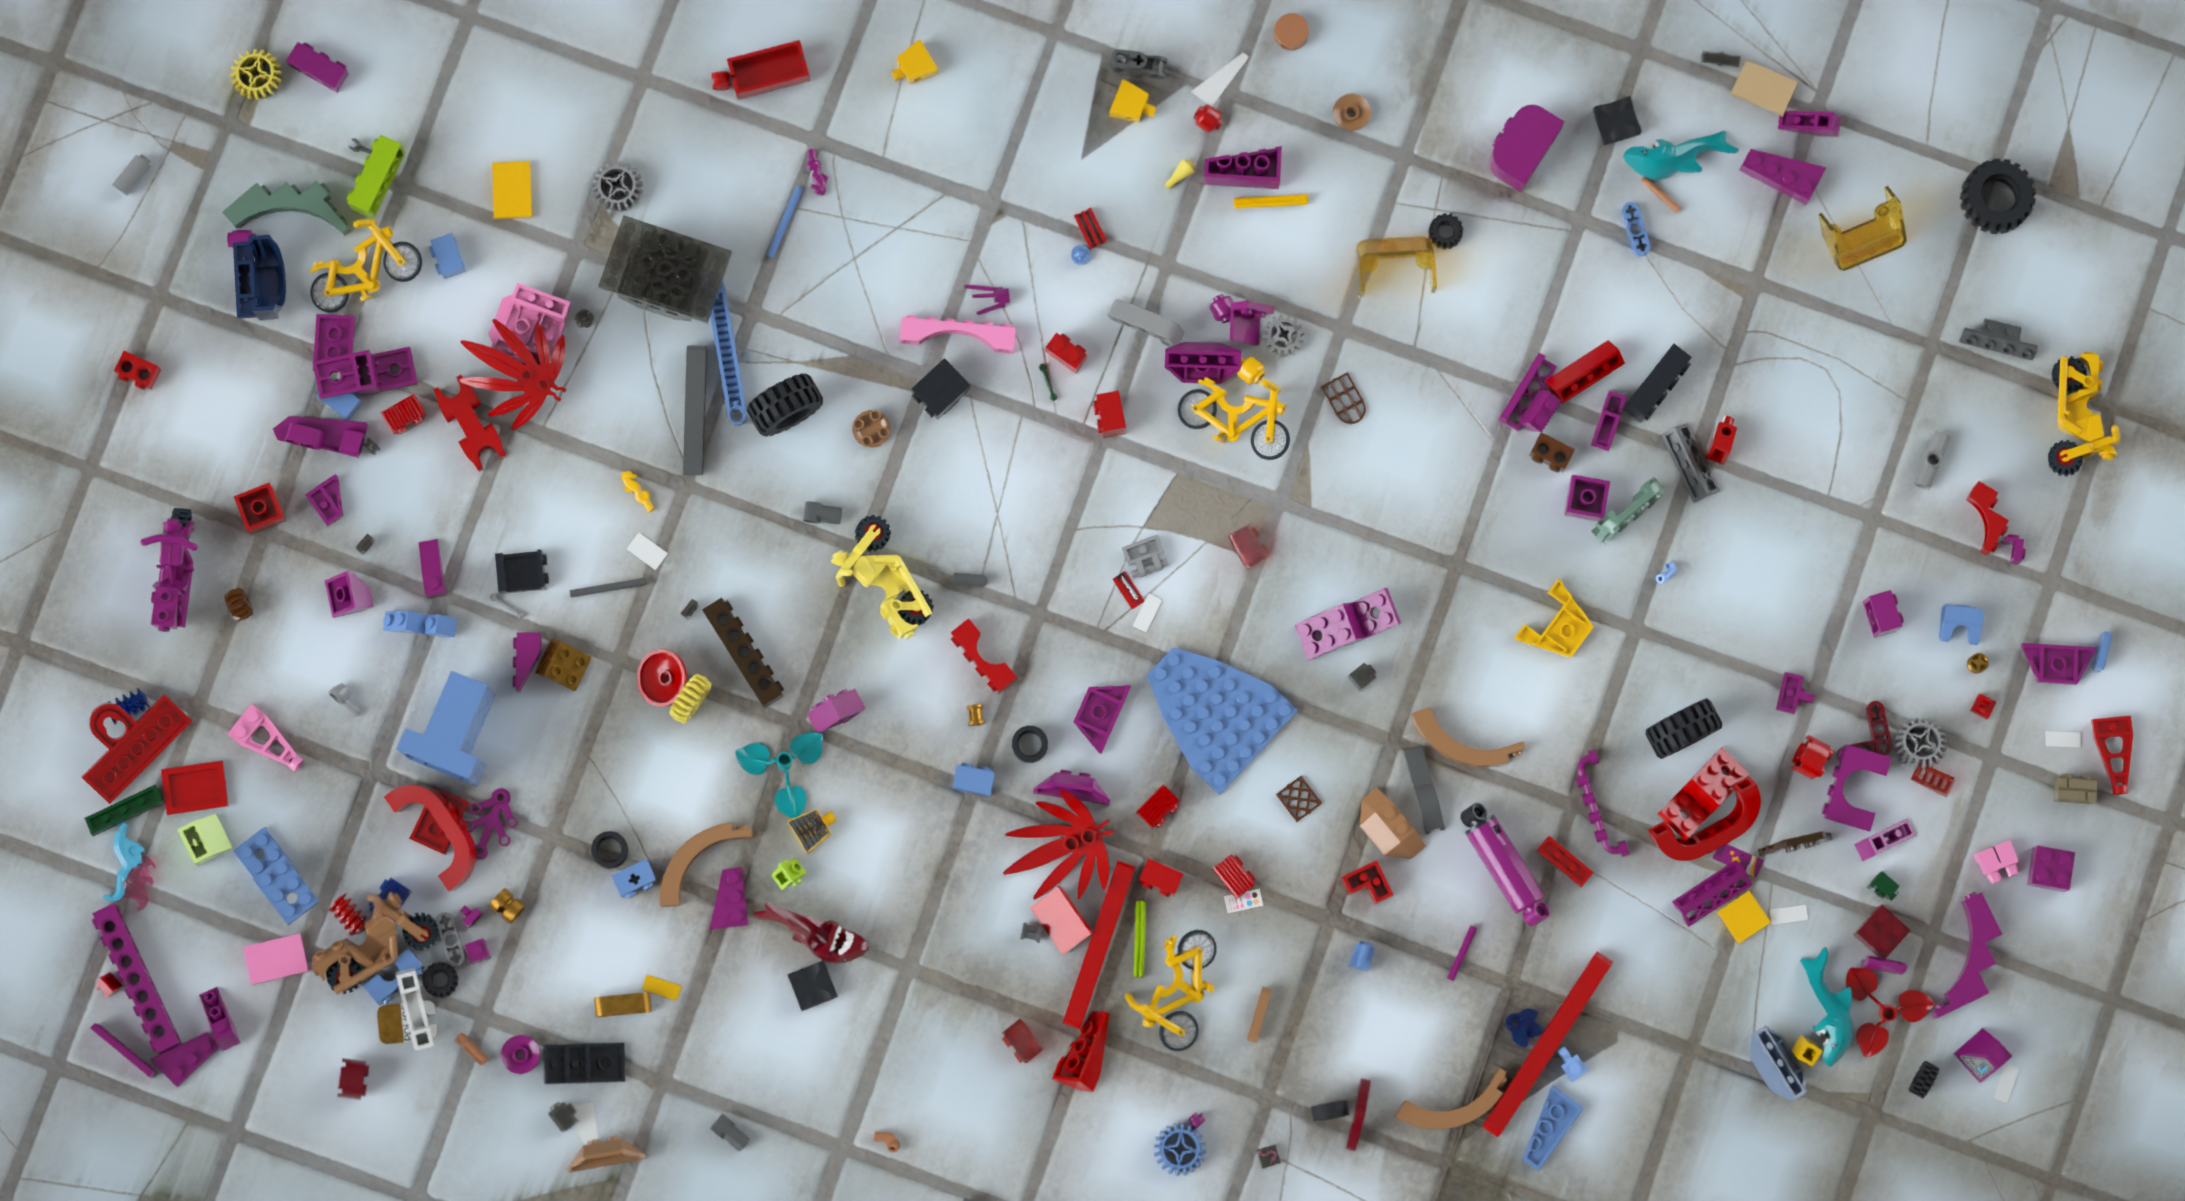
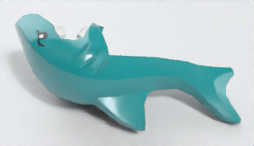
(1667, 160)
(1837, 1006)

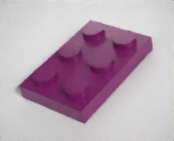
(333, 336)

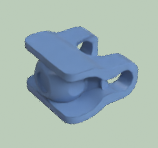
(1961, 615)

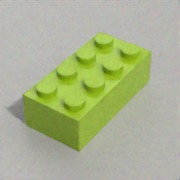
(376, 177)

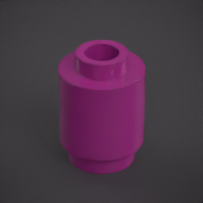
(238, 236)

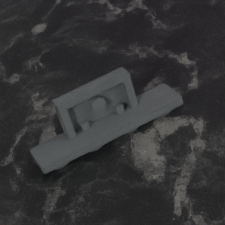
(1999, 338)

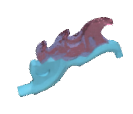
(134, 870)

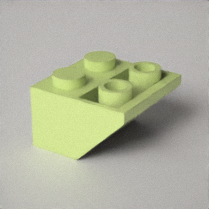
(205, 839)

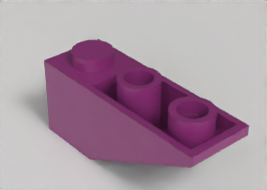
(528, 651)
(219, 1019)

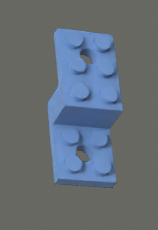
(276, 876)

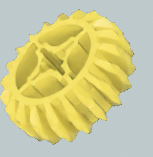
(253, 89)
(690, 698)

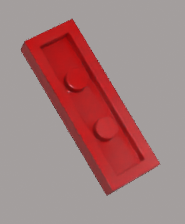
(1564, 861)

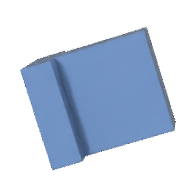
(452, 730)

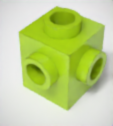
(788, 873)

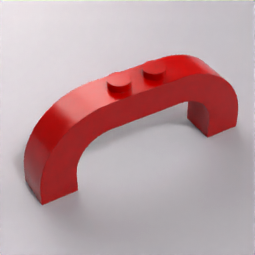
(453, 827)
(1716, 835)

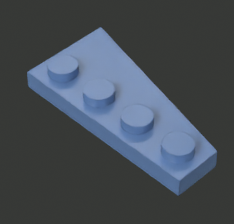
(1554, 1122)

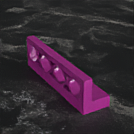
(1522, 387)
(1711, 889)

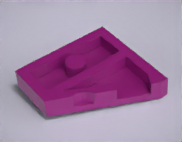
(327, 500)

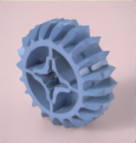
(1196, 1151)

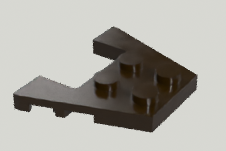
(1794, 844)

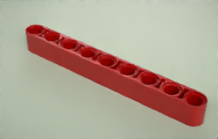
(1098, 944)

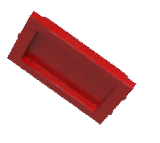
(194, 787)

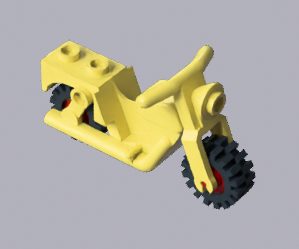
(888, 573)

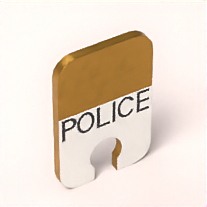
(394, 1026)

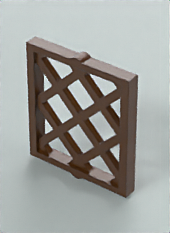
(1288, 807)

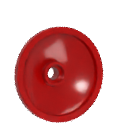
(653, 677)

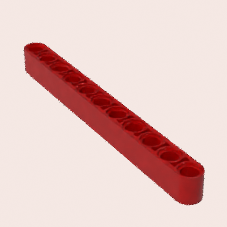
(1547, 1044)

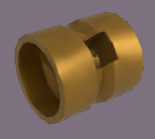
(507, 906)

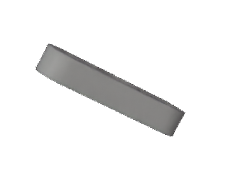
(441, 927)

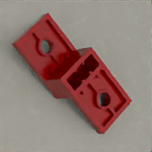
(1703, 793)

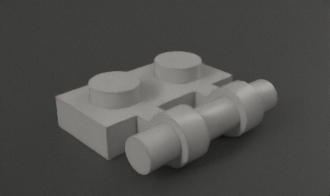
(1144, 550)

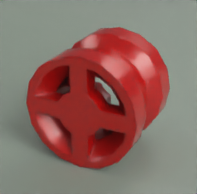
(721, 81)

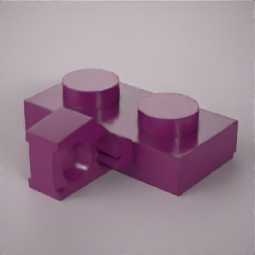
(1792, 694)

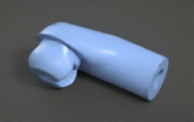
(1665, 576)

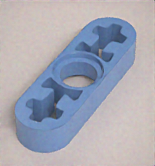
(1627, 217)

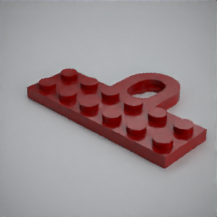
(135, 748)

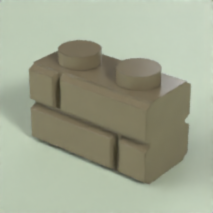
(2075, 789)

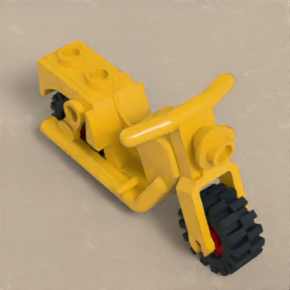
(2075, 417)

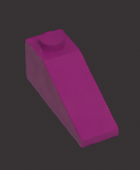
(1811, 123)
(432, 569)
(1885, 839)

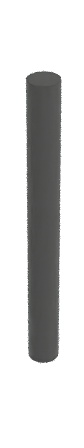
(608, 587)

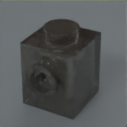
(1362, 676)
(563, 1115)

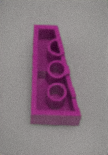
(1246, 169)

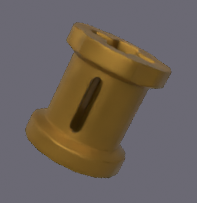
(975, 715)

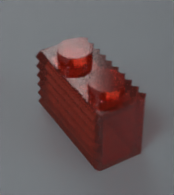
(1248, 546)
(1022, 1041)

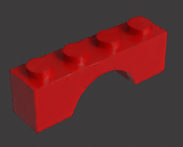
(998, 675)

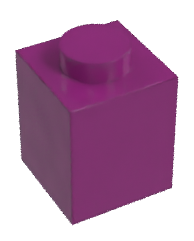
(477, 951)

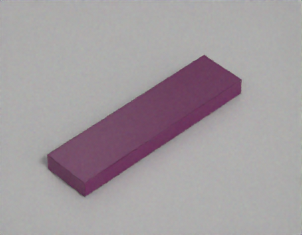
(124, 1050)

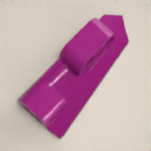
(327, 434)

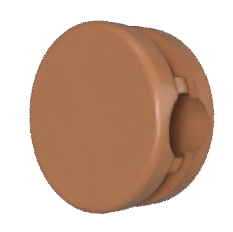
(1291, 31)

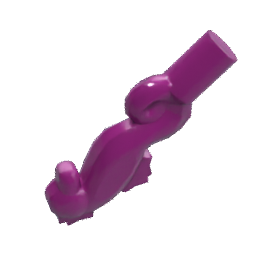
(819, 179)

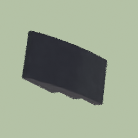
(584, 1063)

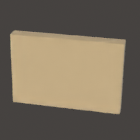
(1764, 88)

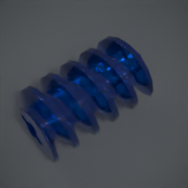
(132, 703)

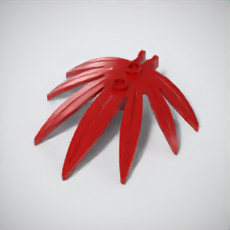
(531, 378)
(1079, 839)

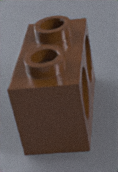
(1553, 447)

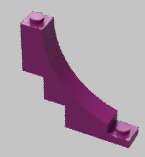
(1969, 983)

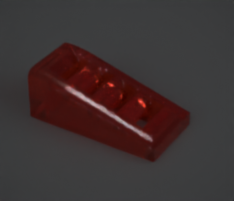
(1936, 788)

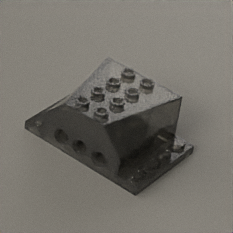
(664, 271)

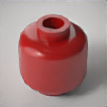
(1208, 118)

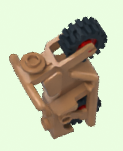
(379, 947)

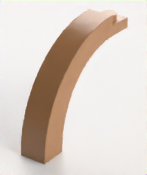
(1459, 753)
(688, 852)
(1437, 1120)

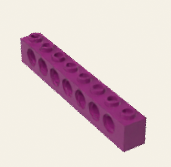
(112, 914)

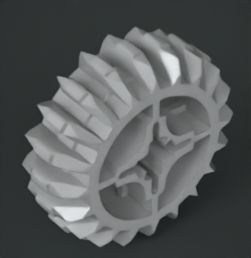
(625, 171)
(1927, 747)

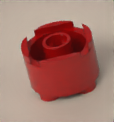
(1811, 757)

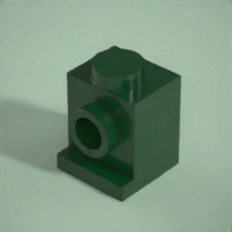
(1884, 886)

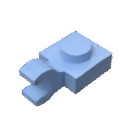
(1573, 1065)

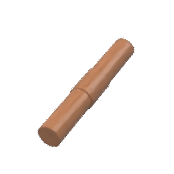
(1661, 194)

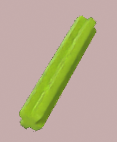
(1139, 944)

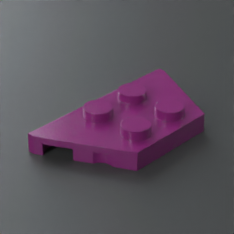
(2057, 662)
(1099, 713)

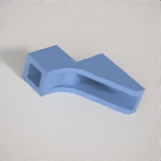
(419, 623)

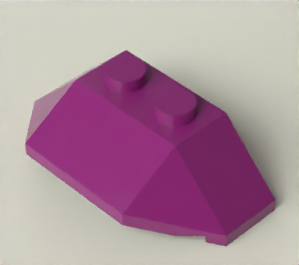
(1200, 359)
(1081, 786)

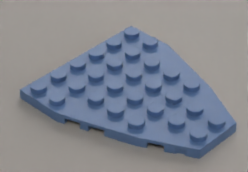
(1216, 713)

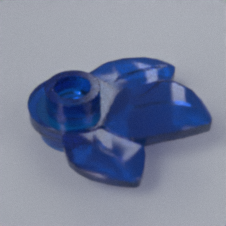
(1526, 1026)

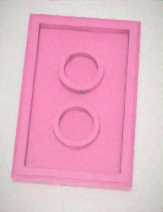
(276, 959)

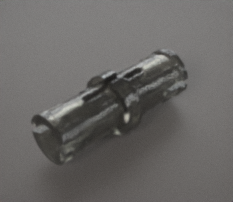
(1720, 59)

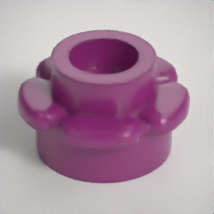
(1196, 1120)

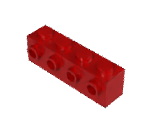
(1585, 371)

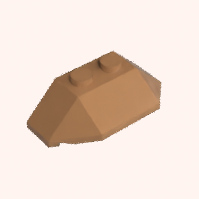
(1388, 827)
(605, 1153)

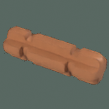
(471, 1048)

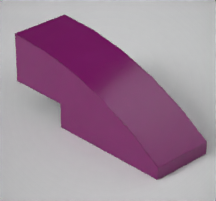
(1608, 419)

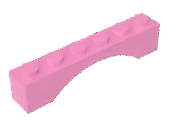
(917, 331)

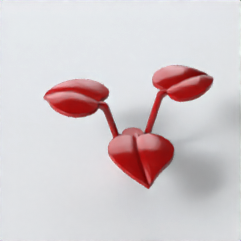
(1913, 1007)

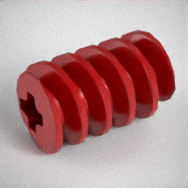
(348, 915)

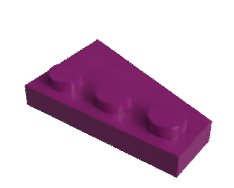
(730, 902)
(186, 1058)

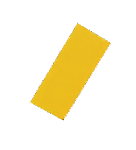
(661, 987)

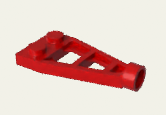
(2114, 727)

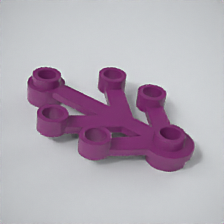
(492, 820)

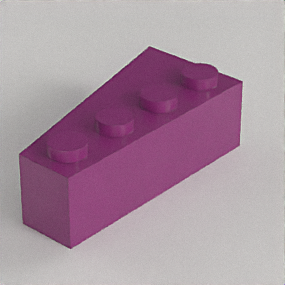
(1784, 174)

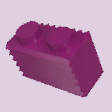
(1540, 411)

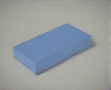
(2102, 651)

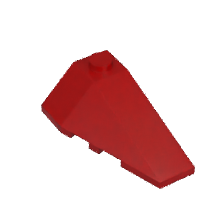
(1084, 1061)

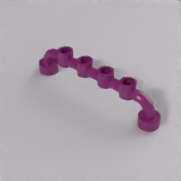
(1589, 799)

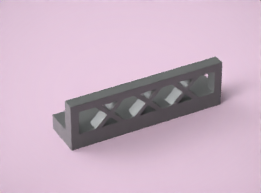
(1688, 463)

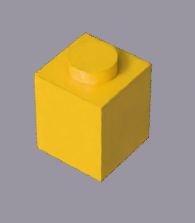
(1806, 1050)

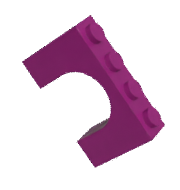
(1852, 760)

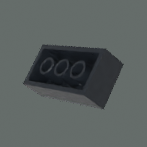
(1660, 379)

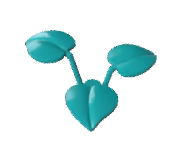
(755, 757)

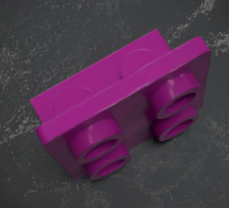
(1246, 321)

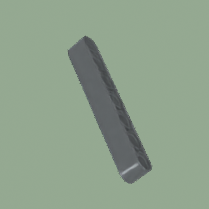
(694, 410)

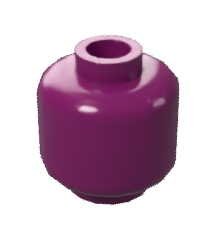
(1221, 308)

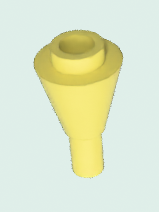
(1183, 170)

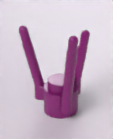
(999, 295)

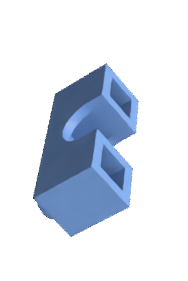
(383, 990)

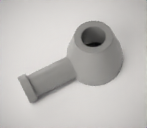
(340, 694)

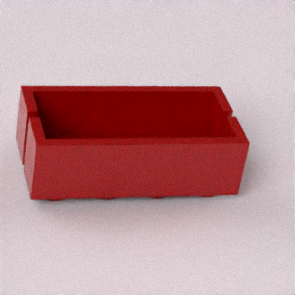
(768, 69)

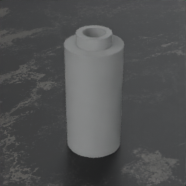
(132, 174)

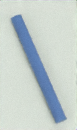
(784, 222)

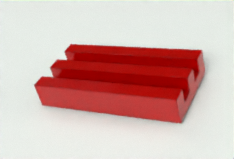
(1084, 214)

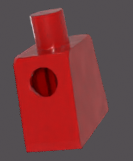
(1722, 441)

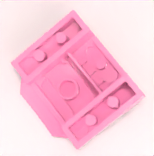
(522, 312)

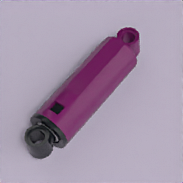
(1504, 864)

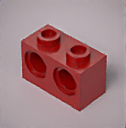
(139, 366)

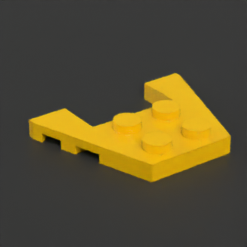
(1566, 629)

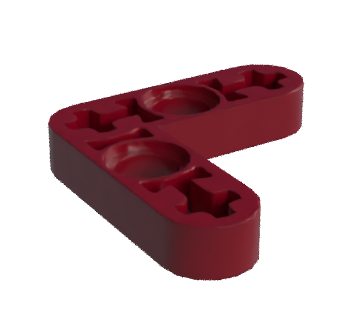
(1874, 744)
(1359, 1115)

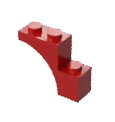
(1983, 498)

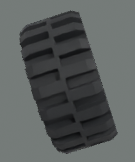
(2012, 177)
(785, 404)
(1683, 728)

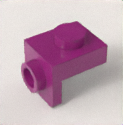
(2018, 552)

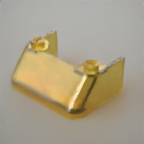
(1868, 239)
(1371, 250)

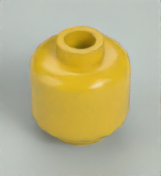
(1251, 370)

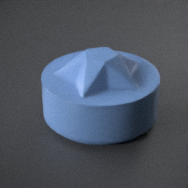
(1080, 255)

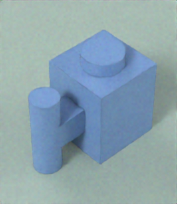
(1362, 956)

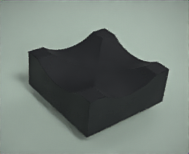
(1617, 120)
(812, 985)

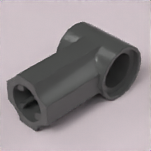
(817, 512)
(727, 1130)

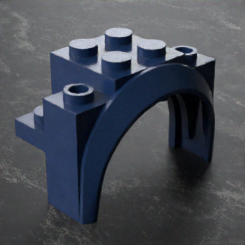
(262, 283)

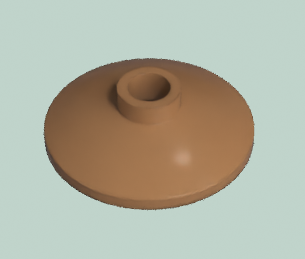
(1353, 103)

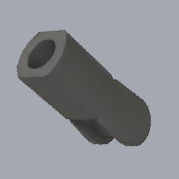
(965, 579)

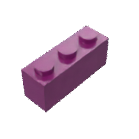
(317, 66)

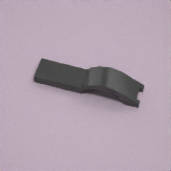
(1424, 789)

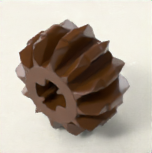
(238, 604)

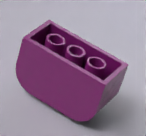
(1523, 144)

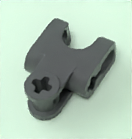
(1129, 65)

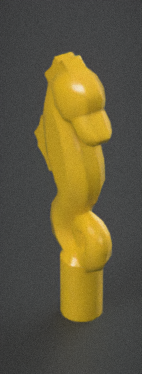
(633, 486)

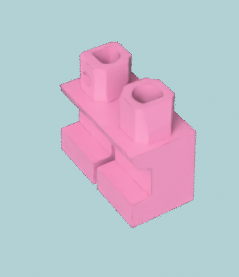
(1997, 858)

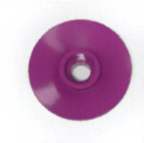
(510, 1052)

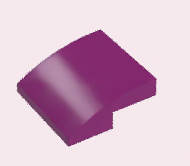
(1884, 965)

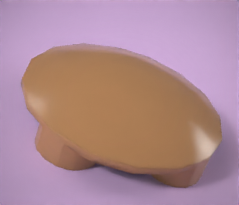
(871, 428)

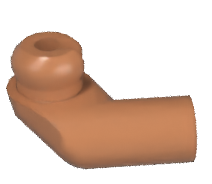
(889, 1139)

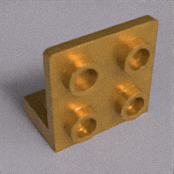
(563, 664)

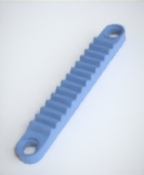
(728, 357)

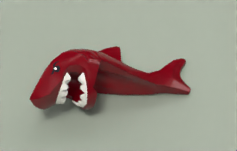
(822, 938)

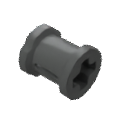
(1031, 932)

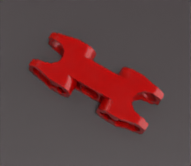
(477, 437)

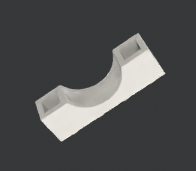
(414, 1009)

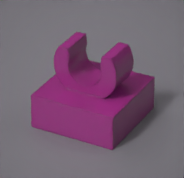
(471, 916)

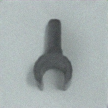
(359, 147)

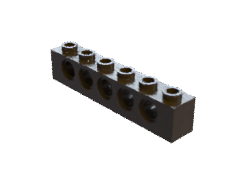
(765, 696)

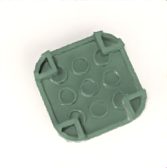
(1612, 523)

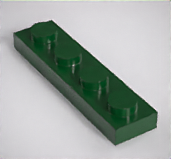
(124, 810)

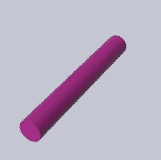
(1462, 952)

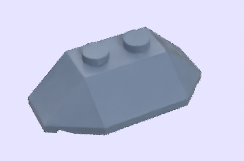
(1777, 1064)

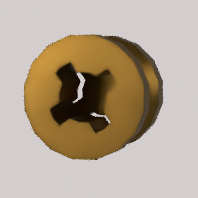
(1980, 661)

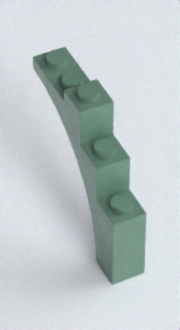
(312, 201)

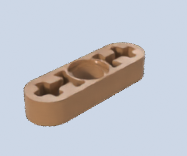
(1259, 1014)

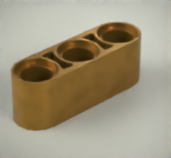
(622, 1004)

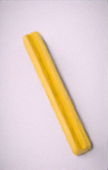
(1270, 201)

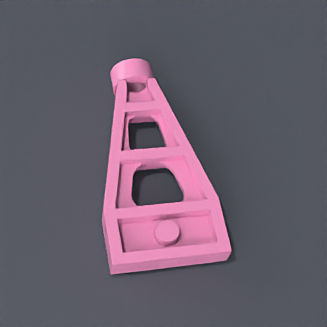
(248, 725)

